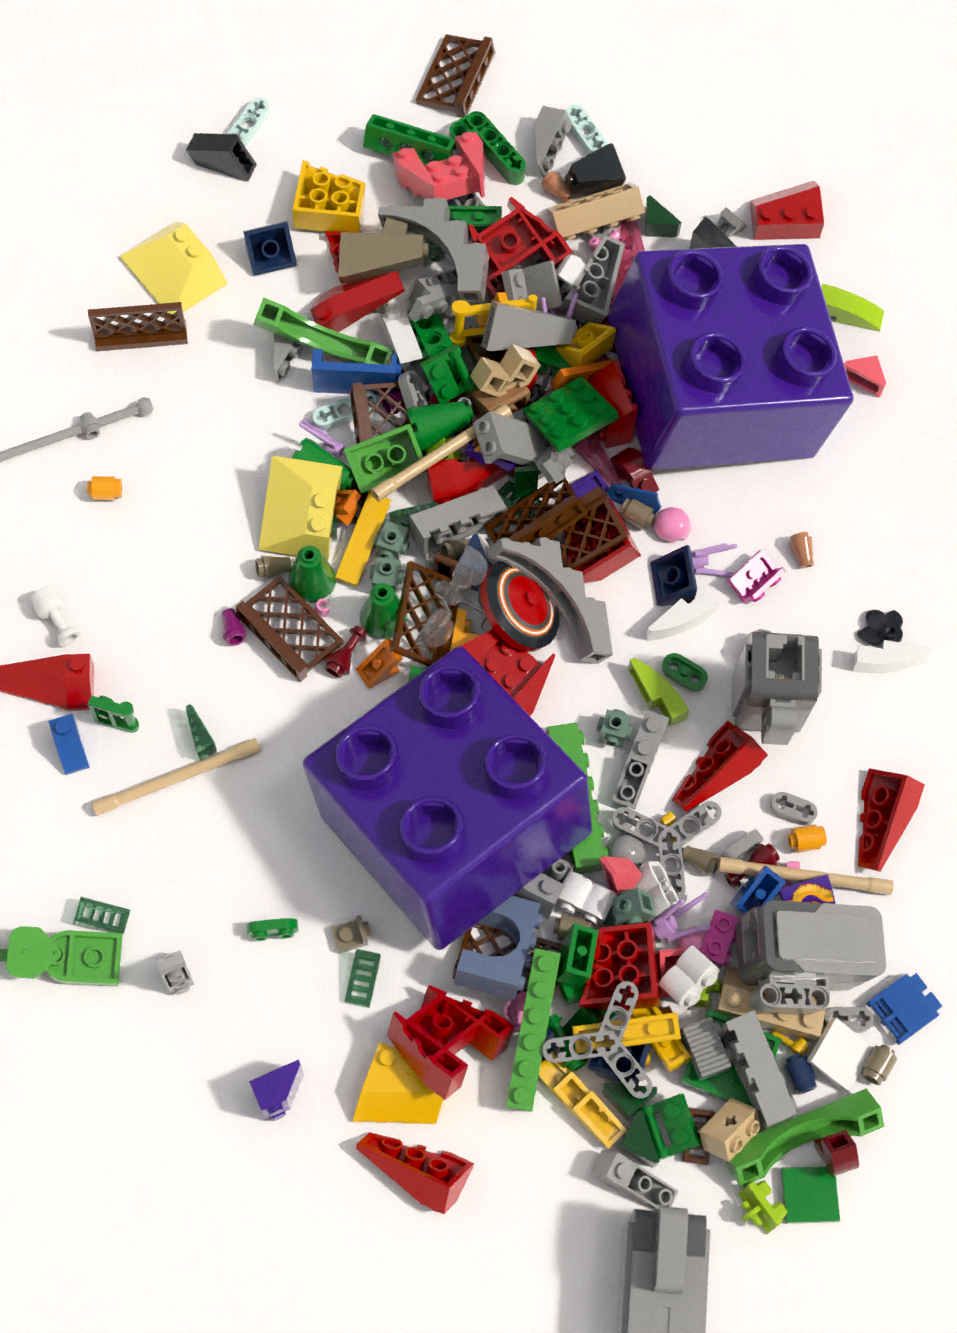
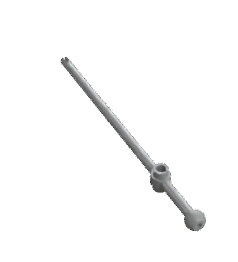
(88, 425)

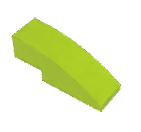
(852, 309)
(658, 692)

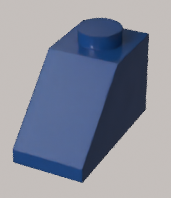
(69, 744)
(758, 890)

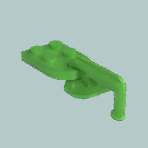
(86, 958)

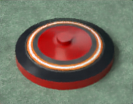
(518, 608)

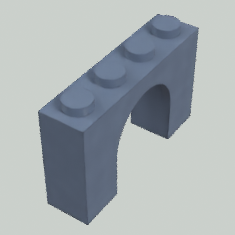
(503, 974)

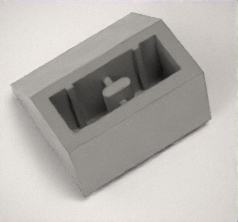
(547, 886)

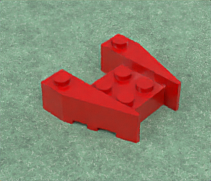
(516, 240)
(512, 668)
(439, 1032)

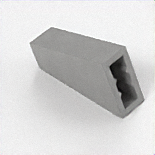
(525, 328)

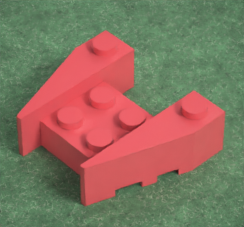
(447, 177)

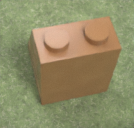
(483, 402)

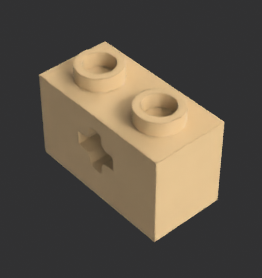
(730, 1129)

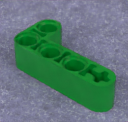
(511, 164)

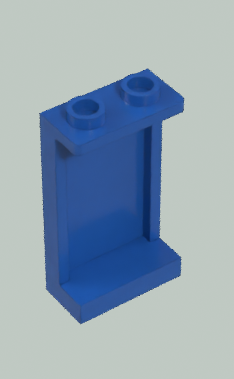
(339, 376)

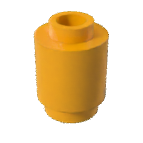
(104, 487)
(807, 838)

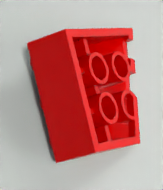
(788, 214)
(611, 386)
(609, 561)
(622, 956)

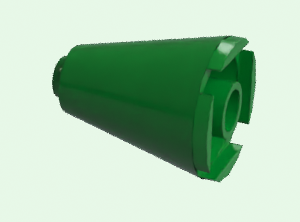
(438, 421)
(315, 453)
(312, 575)
(380, 612)

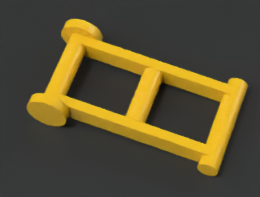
(462, 308)

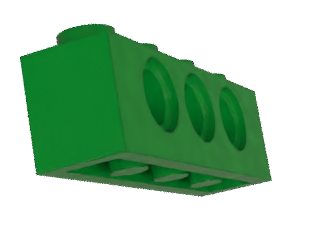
(390, 136)
(433, 339)

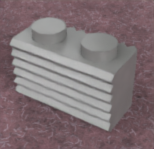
(706, 1049)

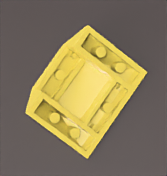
(175, 266)
(299, 506)

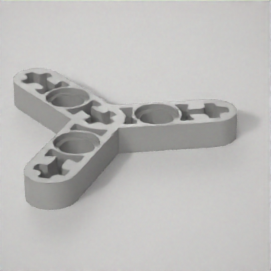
(675, 831)
(615, 1033)

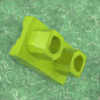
(758, 1207)

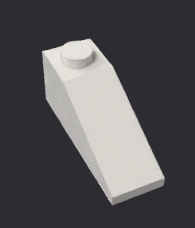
(400, 336)

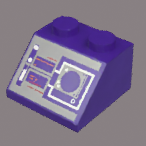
(277, 1090)

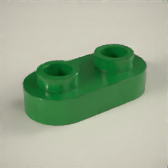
(685, 671)
(262, 929)

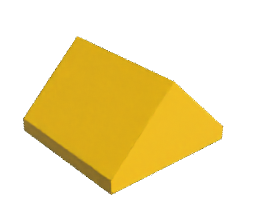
(588, 344)

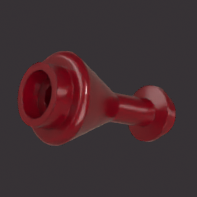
(340, 661)
(762, 854)

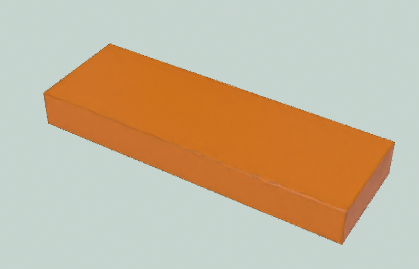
(569, 374)

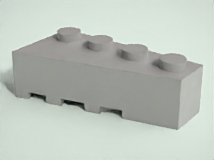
(595, 283)
(455, 519)
(758, 1070)

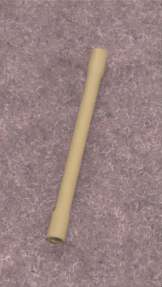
(391, 484)
(115, 800)
(870, 884)

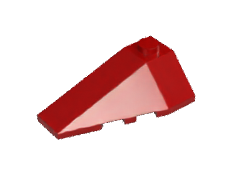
(352, 301)
(455, 479)
(53, 680)
(728, 759)
(888, 808)
(427, 1176)

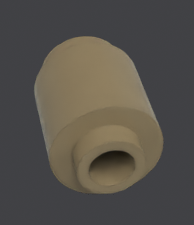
(637, 513)
(566, 921)
(879, 1064)

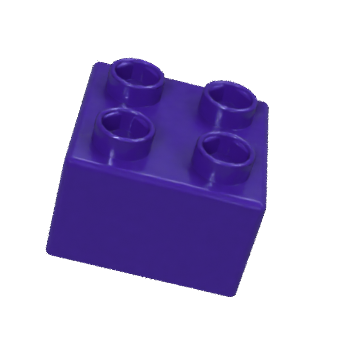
(729, 355)
(450, 796)

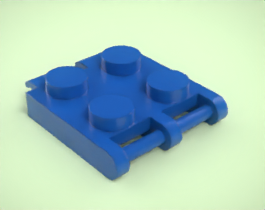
(905, 1007)

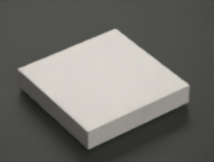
(840, 1054)

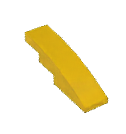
(581, 1102)

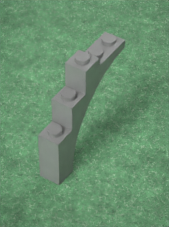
(452, 237)
(566, 588)

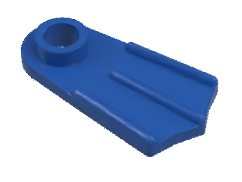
(646, 497)

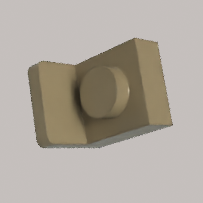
(351, 935)

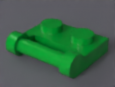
(441, 378)
(108, 713)
(678, 1125)

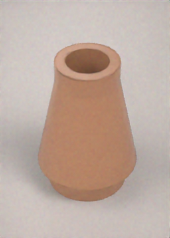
(556, 186)
(803, 549)

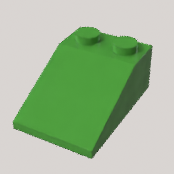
(383, 457)

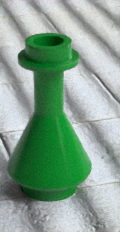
(558, 1031)

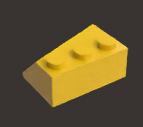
(328, 201)
(395, 1092)

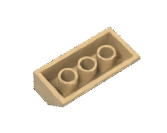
(597, 210)
(734, 1002)

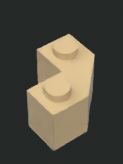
(514, 370)

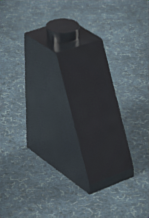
(222, 154)
(595, 172)
(709, 236)

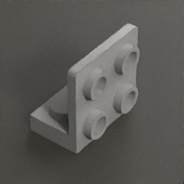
(535, 280)

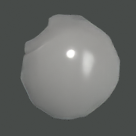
(627, 847)

